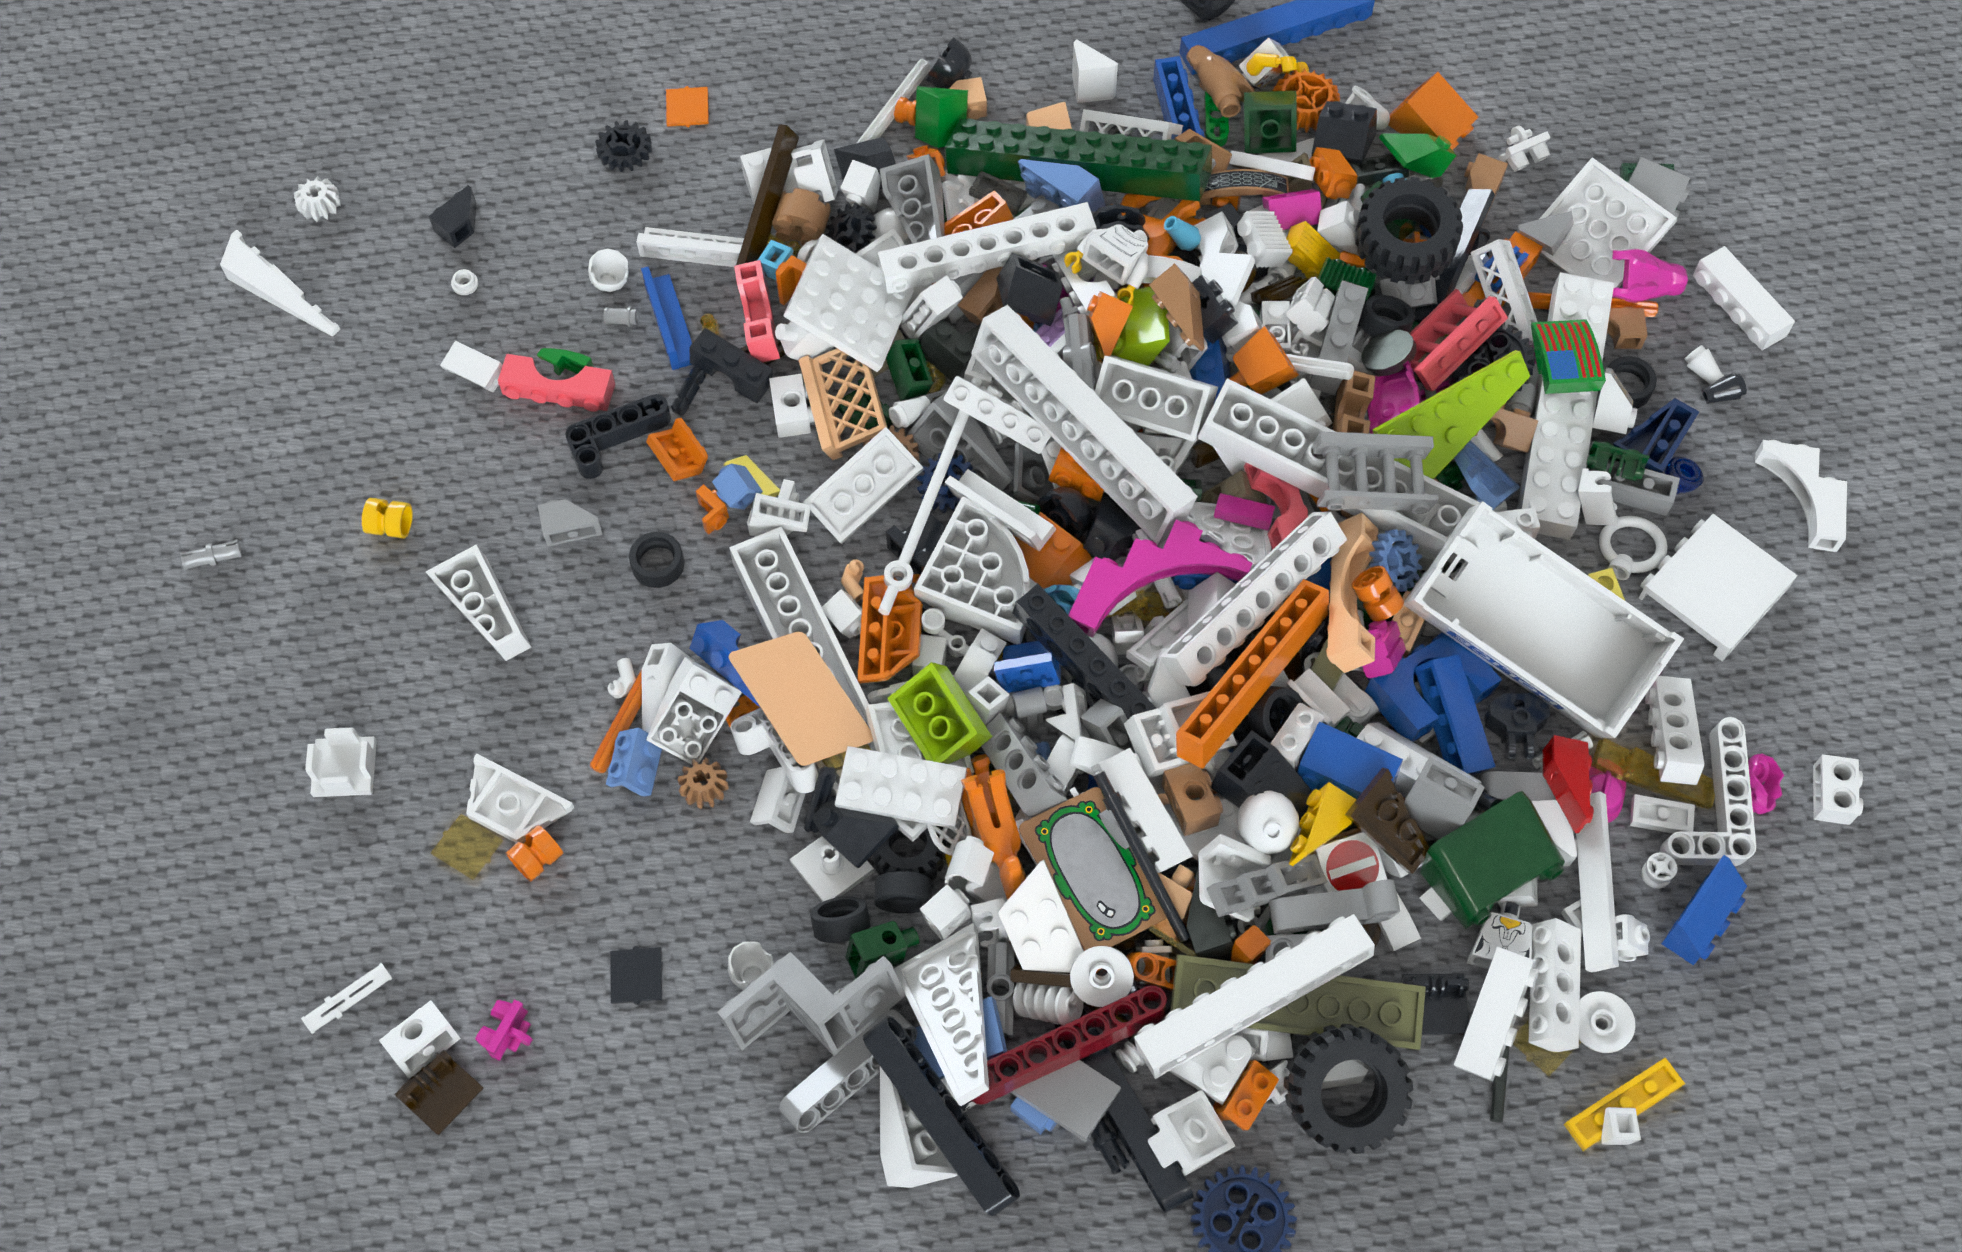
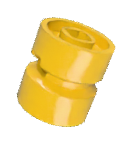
(382, 517)

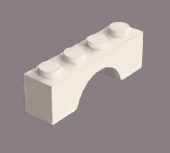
(1078, 283)

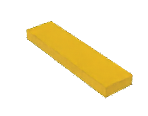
(1637, 1093)

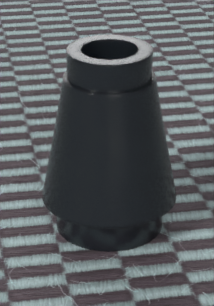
(1725, 389)

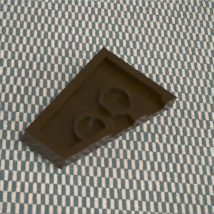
(1387, 822)

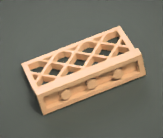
(824, 411)

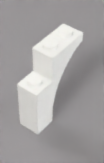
(1821, 498)

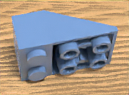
(1061, 184)

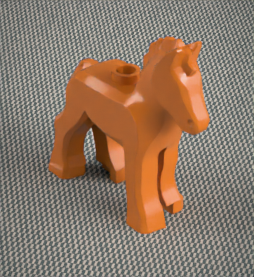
(1160, 241)
(992, 820)

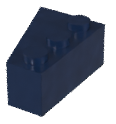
(1660, 434)

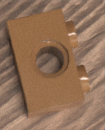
(1192, 814)

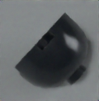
(951, 66)
(1067, 509)

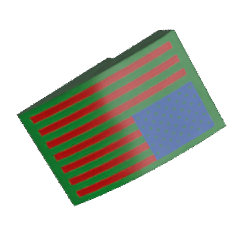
(1567, 356)

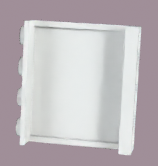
(1718, 583)

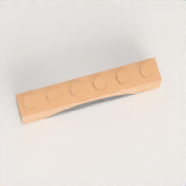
(1348, 640)

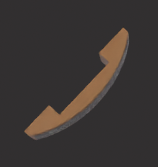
(1244, 182)

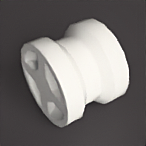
(1664, 865)

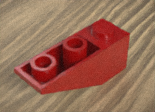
(1567, 774)

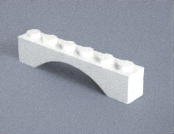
(1219, 237)

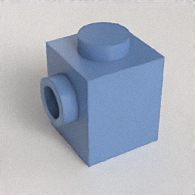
(736, 486)

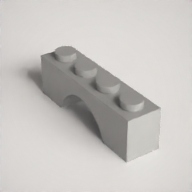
(1340, 332)

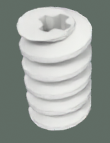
(1047, 1003)

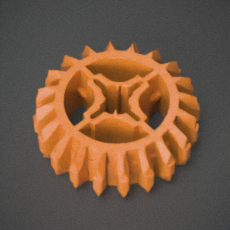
(1310, 93)

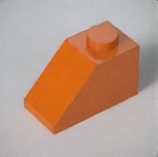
(1107, 319)

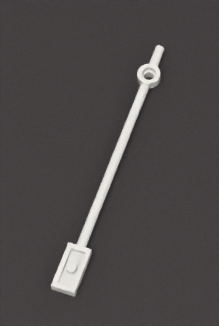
(978, 376)

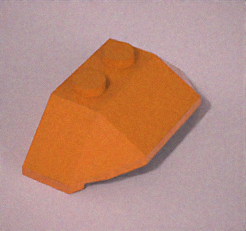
(1056, 559)
(889, 640)

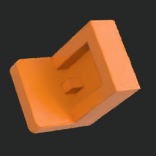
(716, 509)

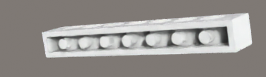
(985, 247)
(1253, 599)

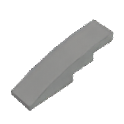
(1267, 884)

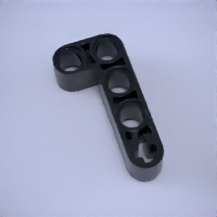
(656, 414)

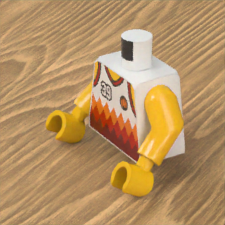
(1269, 62)

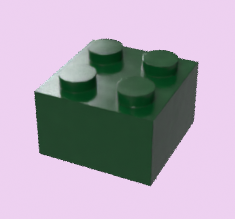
(1270, 122)

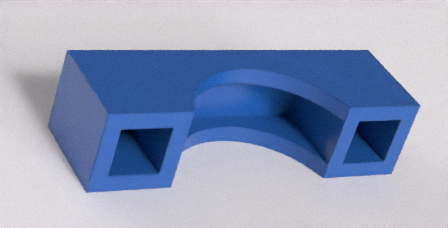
(713, 644)

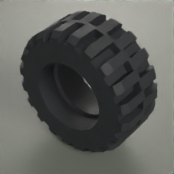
(1415, 202)
(1381, 1112)

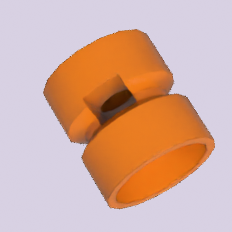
(1377, 593)
(534, 853)

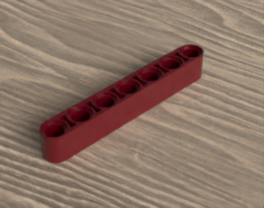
(1077, 1033)

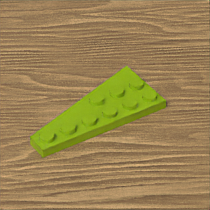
(1459, 411)

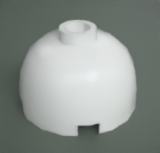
(1268, 822)

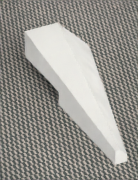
(257, 275)

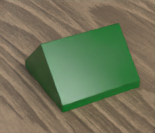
(939, 113)

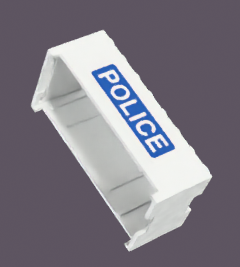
(1543, 622)

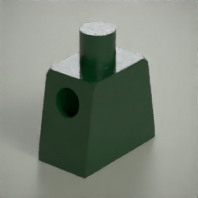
(879, 941)

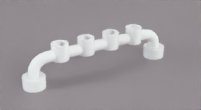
(934, 622)

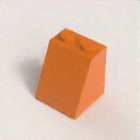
(1434, 110)

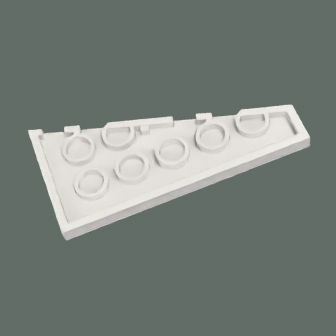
(948, 1003)

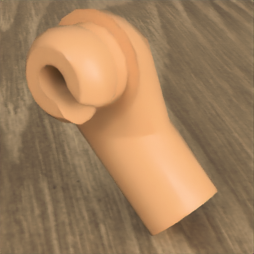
(851, 579)

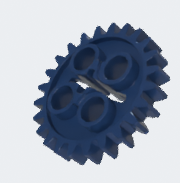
(1218, 1205)

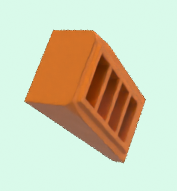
(1250, 946)

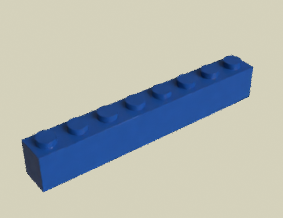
(1281, 23)

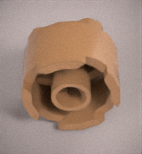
(800, 216)

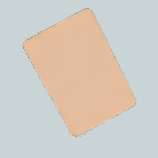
(801, 698)

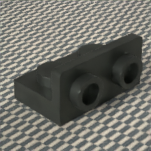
(1377, 168)

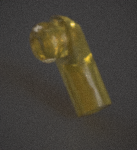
(938, 379)

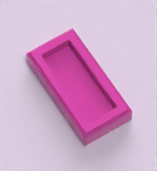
(1244, 511)

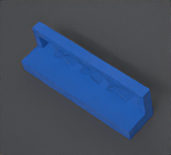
(668, 318)

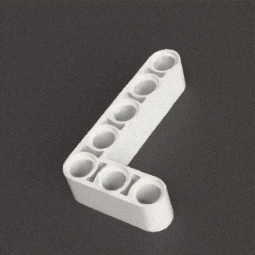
(1725, 803)

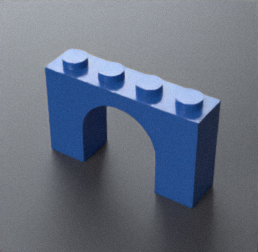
(1403, 704)

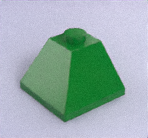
(1420, 152)

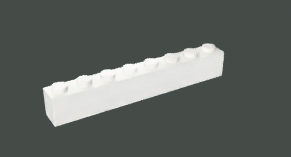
(1254, 995)

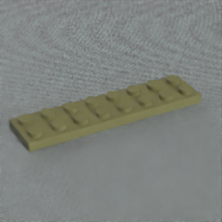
(1380, 1006)

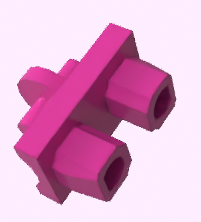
(510, 1031)

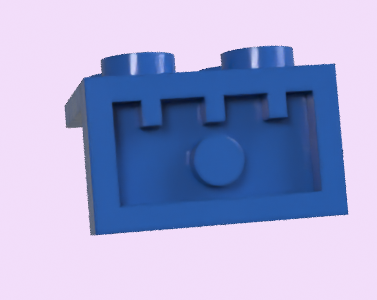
(1027, 667)

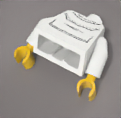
(1115, 253)

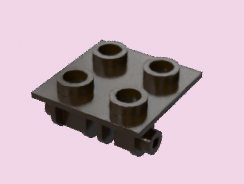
(439, 1092)

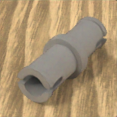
(211, 554)

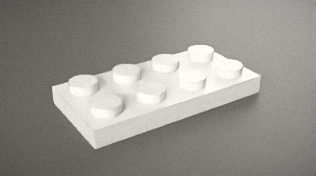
(863, 485)
(901, 787)

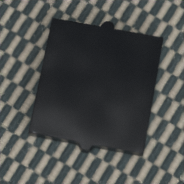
(636, 975)

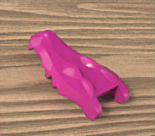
(1648, 276)
(1393, 396)

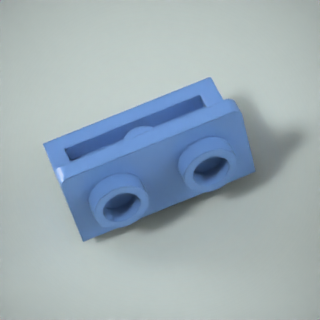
(634, 762)

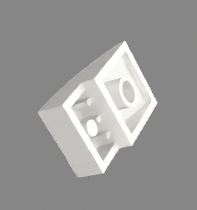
(1155, 734)

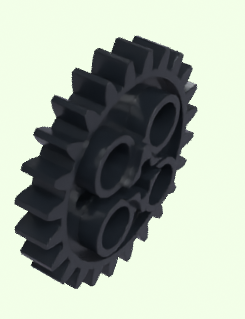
(1500, 338)

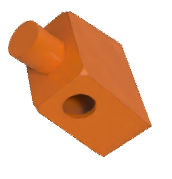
(1263, 363)

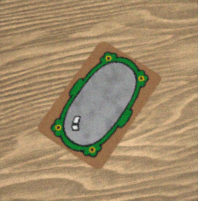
(1092, 872)

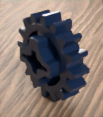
(945, 497)

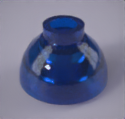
(1688, 471)

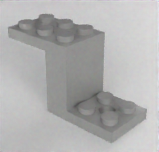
(795, 989)

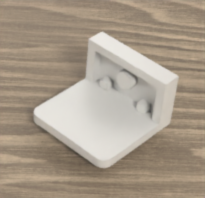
(1227, 860)

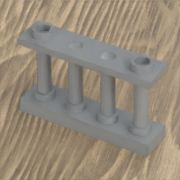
(1386, 448)

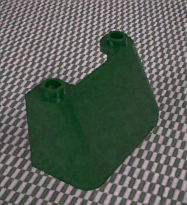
(1491, 859)

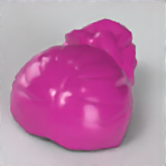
(1764, 769)

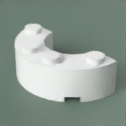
(974, 872)

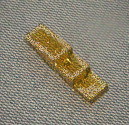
(1638, 769)

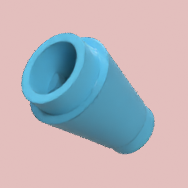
(1184, 234)

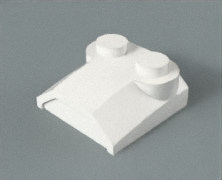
(1217, 1068)

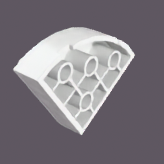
(976, 573)

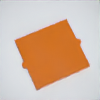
(687, 106)

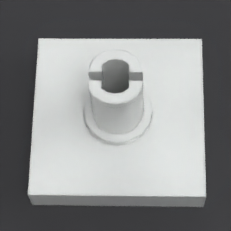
(828, 870)

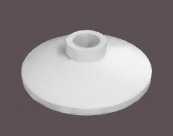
(1101, 989)
(1615, 1015)

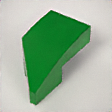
(565, 359)

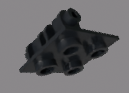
(1444, 1002)

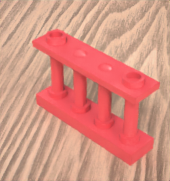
(1462, 339)

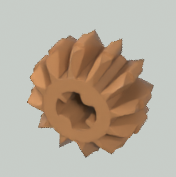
(692, 788)

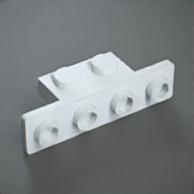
(997, 412)

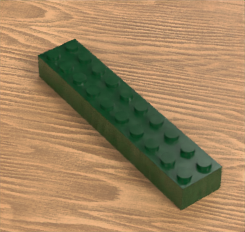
(1117, 160)

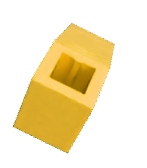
(1321, 821)

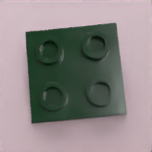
(1603, 451)

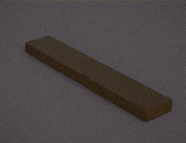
(768, 195)

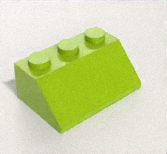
(1144, 331)
(939, 715)

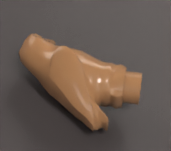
(1219, 79)

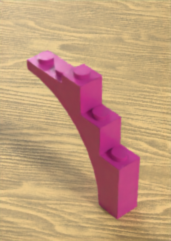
(1146, 562)

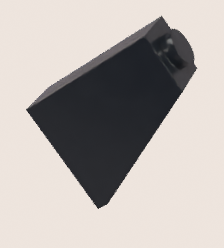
(1109, 530)

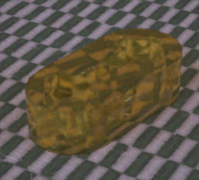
(1149, 612)

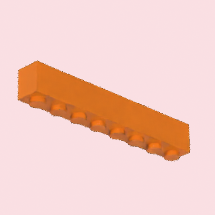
(1252, 674)

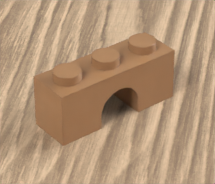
(1627, 327)
(1352, 402)
(1514, 429)

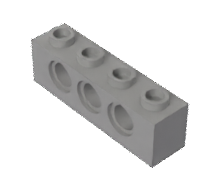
(1024, 769)

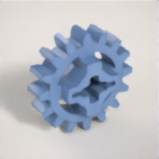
(1397, 559)

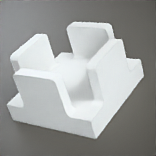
(816, 171)
(341, 763)
(1189, 1134)

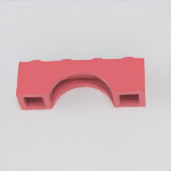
(758, 311)
(588, 389)
(1286, 498)

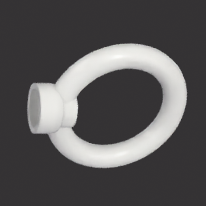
(1622, 563)

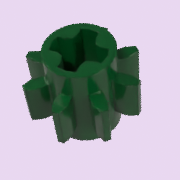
(1451, 476)

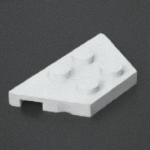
(510, 802)
(1040, 924)

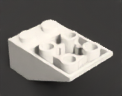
(692, 711)

